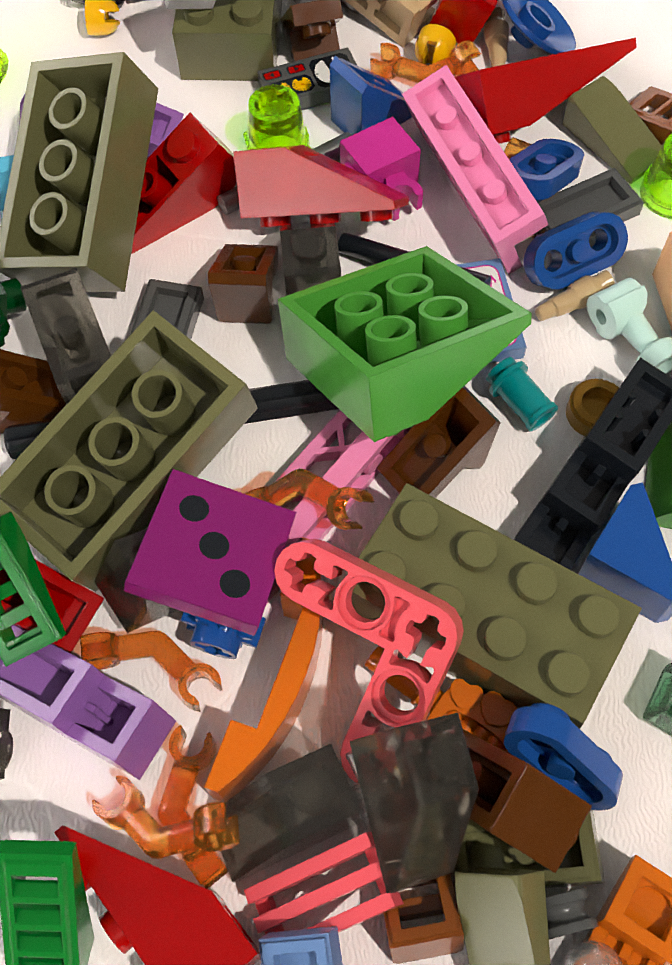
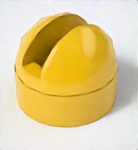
(98, 17)
(437, 36)

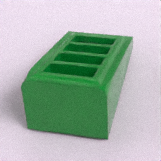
(28, 582)
(43, 918)

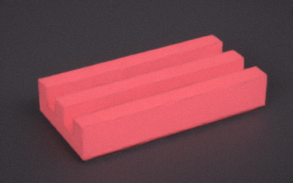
(272, 918)

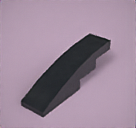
(601, 466)

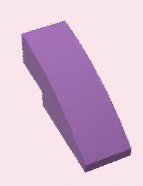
(86, 707)

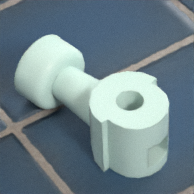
(620, 311)

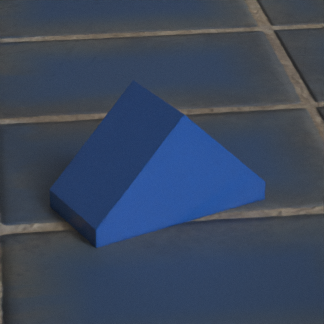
(363, 98)
(633, 557)

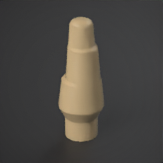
(497, 37)
(575, 296)

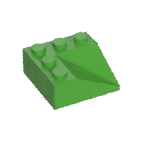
(397, 337)

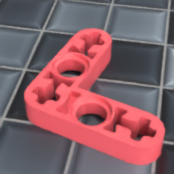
(391, 630)

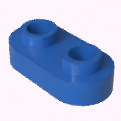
(548, 166)
(571, 251)
(561, 751)

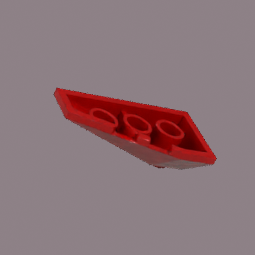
(527, 90)

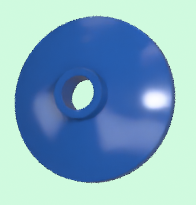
(539, 25)

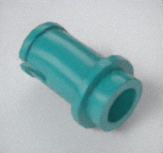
(521, 393)

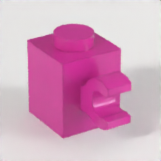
(386, 156)

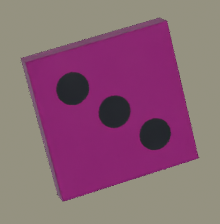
(210, 552)

